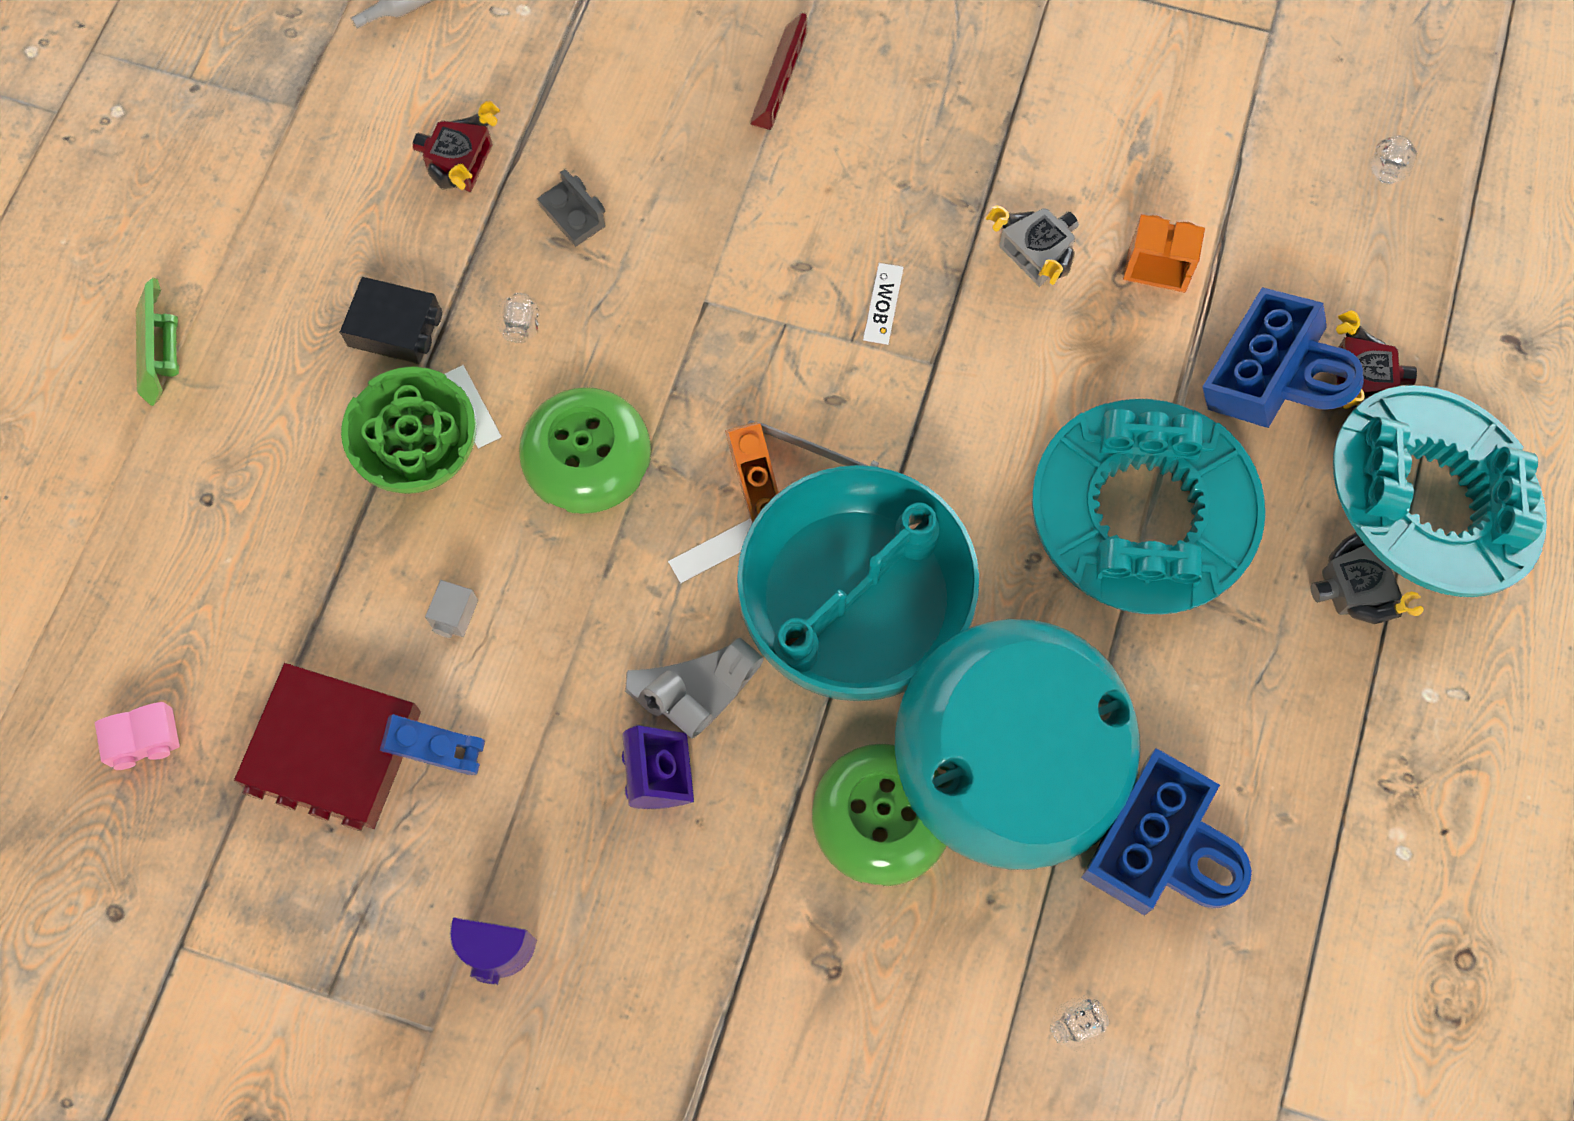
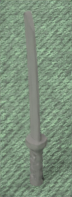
(811, 446)

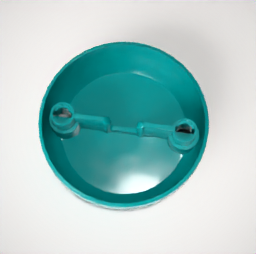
(855, 582)
(1021, 742)

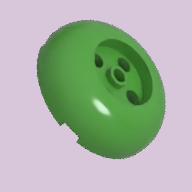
(408, 397)
(598, 480)
(848, 837)

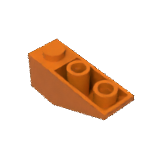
(752, 466)

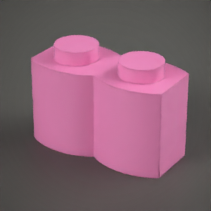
(136, 735)

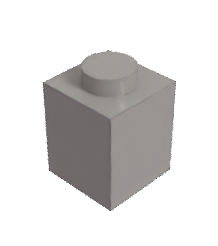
(451, 609)

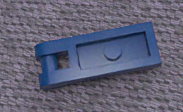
(431, 745)

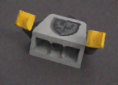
(1037, 241)

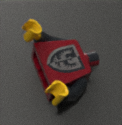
(458, 148)
(1378, 360)

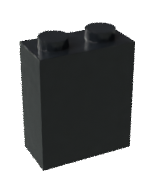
(391, 320)

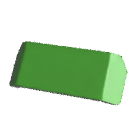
(146, 368)

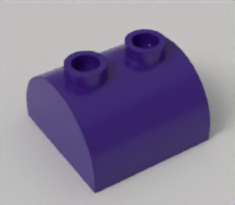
(656, 768)
(491, 948)

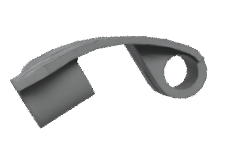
(697, 689)

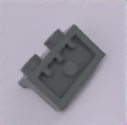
(573, 209)

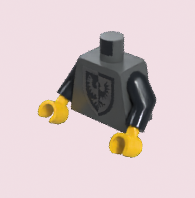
(1362, 585)

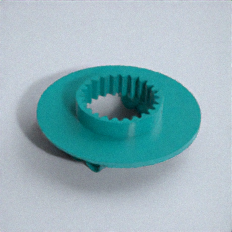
(1501, 478)
(1148, 574)

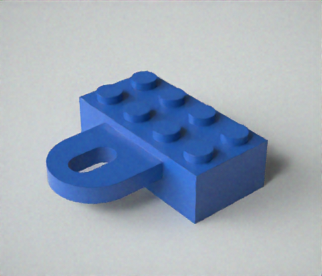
(1276, 359)
(1162, 839)

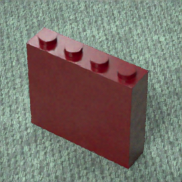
(323, 748)

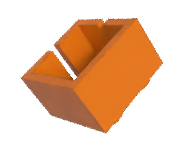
(1164, 253)

